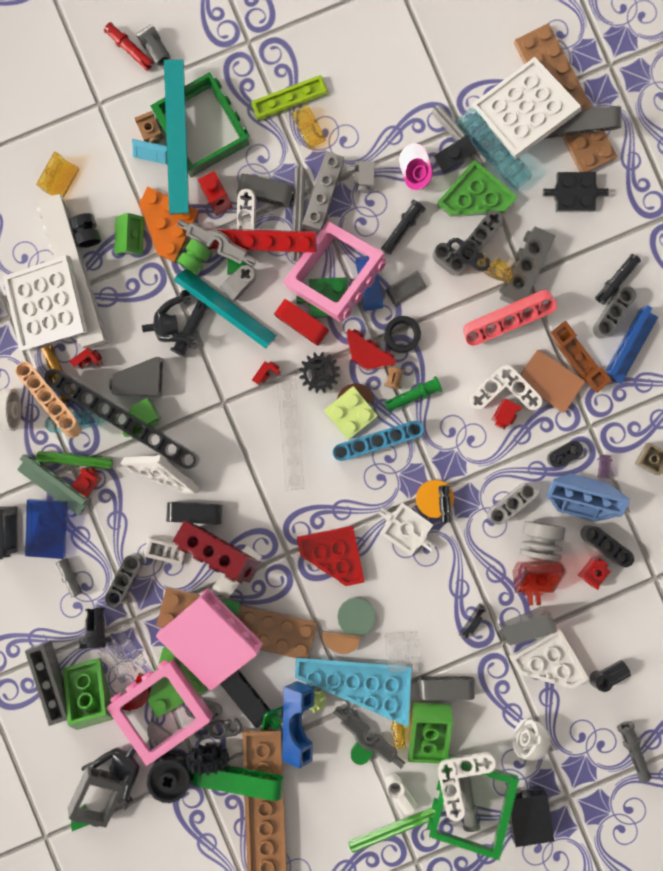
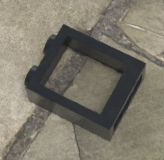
(8, 531)

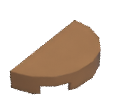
(341, 642)

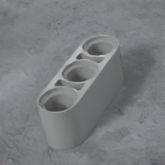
(521, 502)

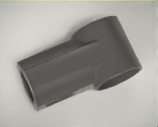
(152, 42)

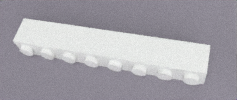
(62, 242)

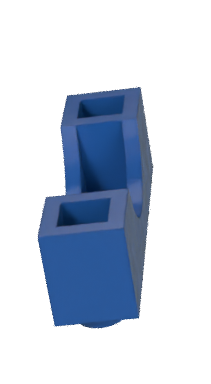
(296, 746)

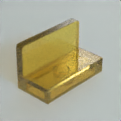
(57, 176)

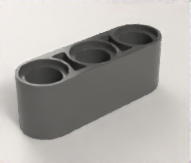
(267, 190)
(620, 306)
(117, 585)
(446, 688)

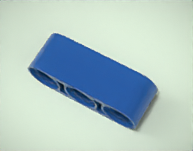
(372, 296)

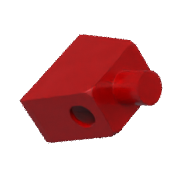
(214, 192)

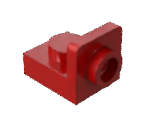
(83, 359)
(262, 374)
(87, 481)

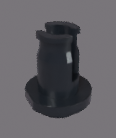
(94, 630)

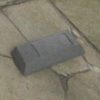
(405, 288)

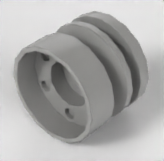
(542, 541)

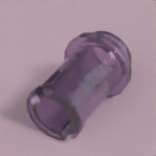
(604, 466)

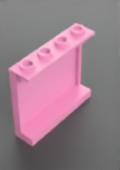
(210, 640)

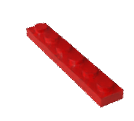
(270, 240)

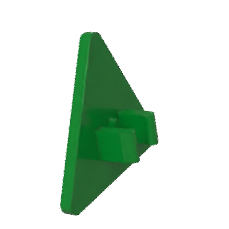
(272, 718)

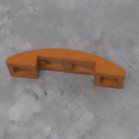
(578, 357)

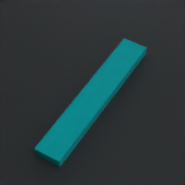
(225, 308)

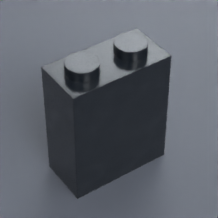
(531, 818)

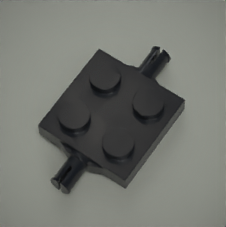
(575, 192)

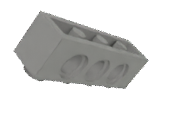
(323, 192)

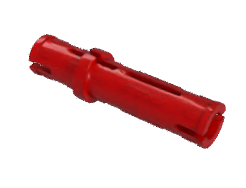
(122, 41)

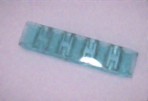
(481, 134)

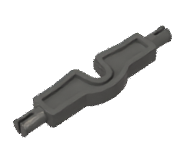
(376, 744)

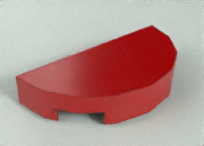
(140, 699)

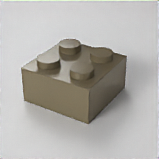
(651, 459)

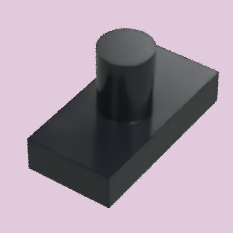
(455, 153)

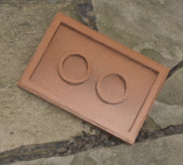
(551, 381)

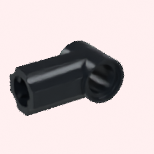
(612, 675)

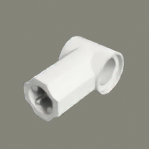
(400, 794)

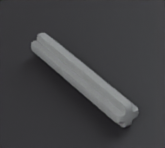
(455, 131)

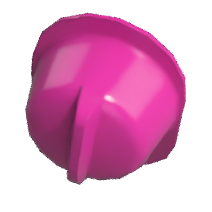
(416, 166)

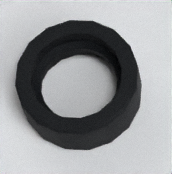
(404, 320)

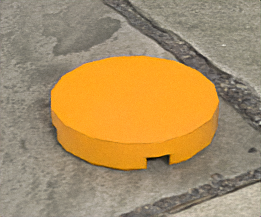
(428, 498)

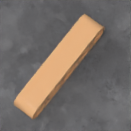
(51, 406)

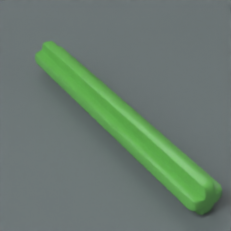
(390, 830)

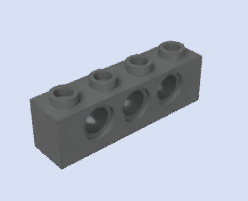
(542, 241)

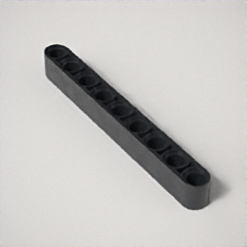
(112, 416)

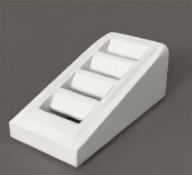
(147, 552)

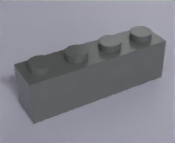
(48, 681)

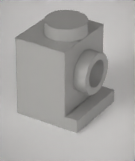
(364, 176)

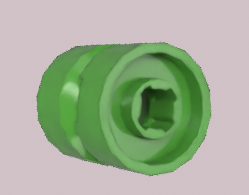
(194, 257)

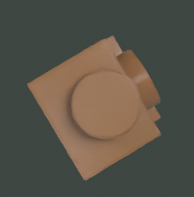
(146, 122)

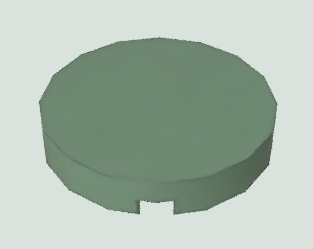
(356, 616)

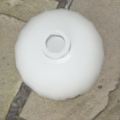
(531, 740)

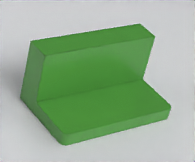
(129, 234)

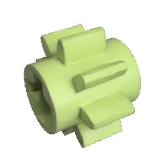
(319, 700)

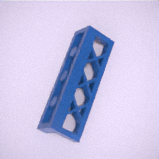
(631, 344)

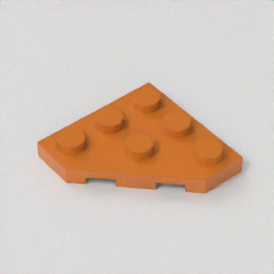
(163, 227)

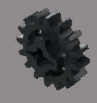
(311, 368)
(207, 759)

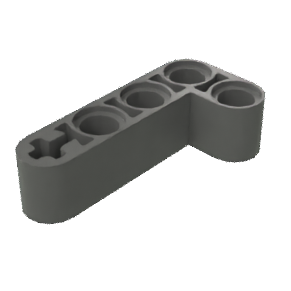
(446, 262)

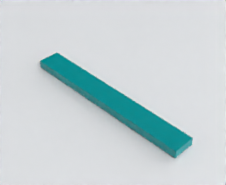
(176, 137)

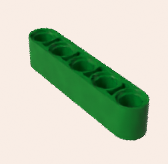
(243, 782)

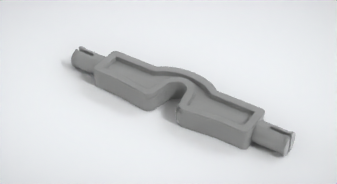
(207, 238)

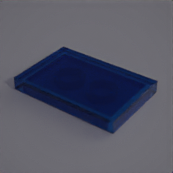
(46, 528)

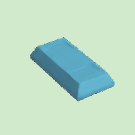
(149, 151)

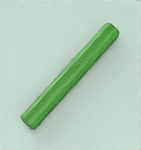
(77, 460)

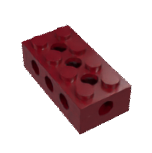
(216, 552)

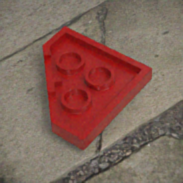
(334, 553)

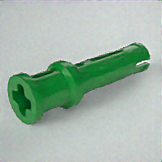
(421, 391)

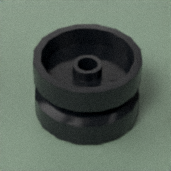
(169, 777)

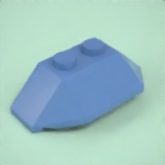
(586, 498)

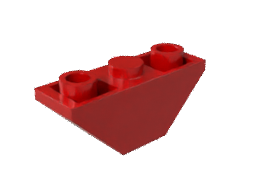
(367, 353)

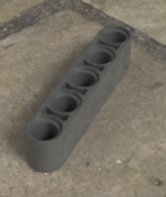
(590, 122)

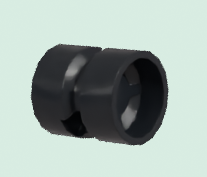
(84, 227)

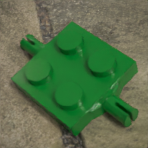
(330, 288)

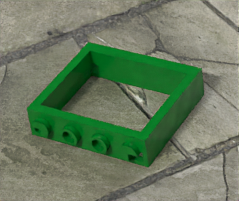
(192, 90)
(496, 850)

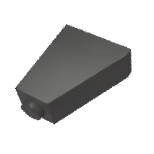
(140, 379)
(527, 626)

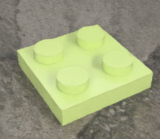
(350, 412)

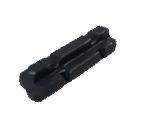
(444, 504)

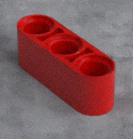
(301, 322)

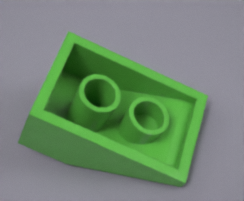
(86, 694)
(429, 732)

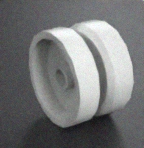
(9, 409)

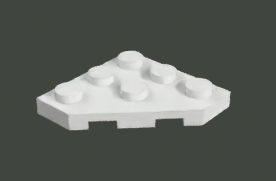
(161, 472)
(550, 661)

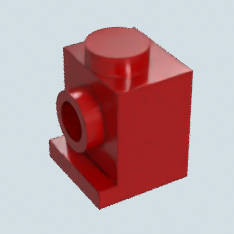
(505, 413)
(588, 572)

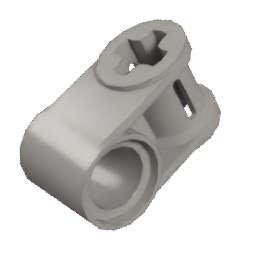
(236, 284)

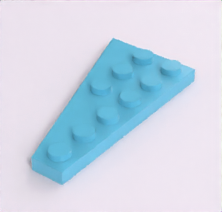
(361, 684)

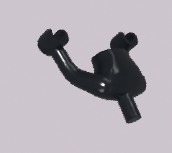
(166, 325)
(122, 766)

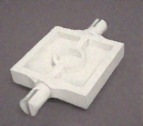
(406, 529)

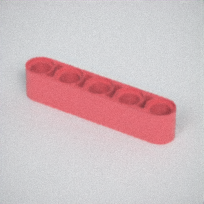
(519, 317)

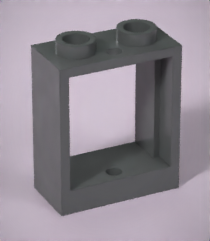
(97, 778)

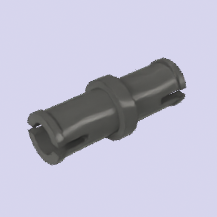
(69, 577)

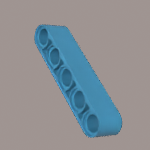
(387, 440)

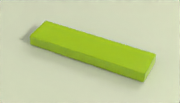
(289, 98)

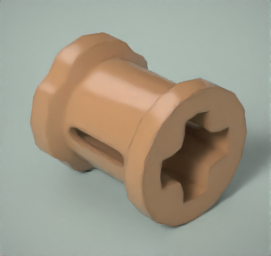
(394, 378)

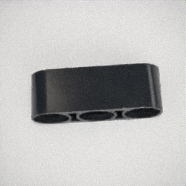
(194, 513)
(615, 549)

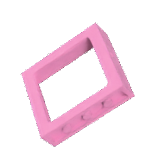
(354, 294)
(186, 691)

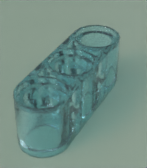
(84, 419)

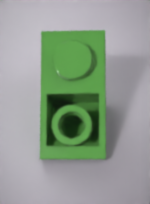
(145, 411)

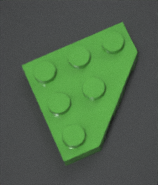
(476, 194)
(163, 695)

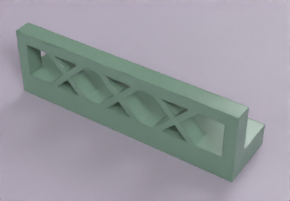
(53, 483)

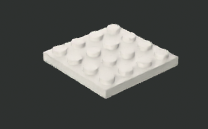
(526, 107)
(45, 303)

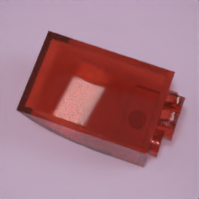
(537, 578)

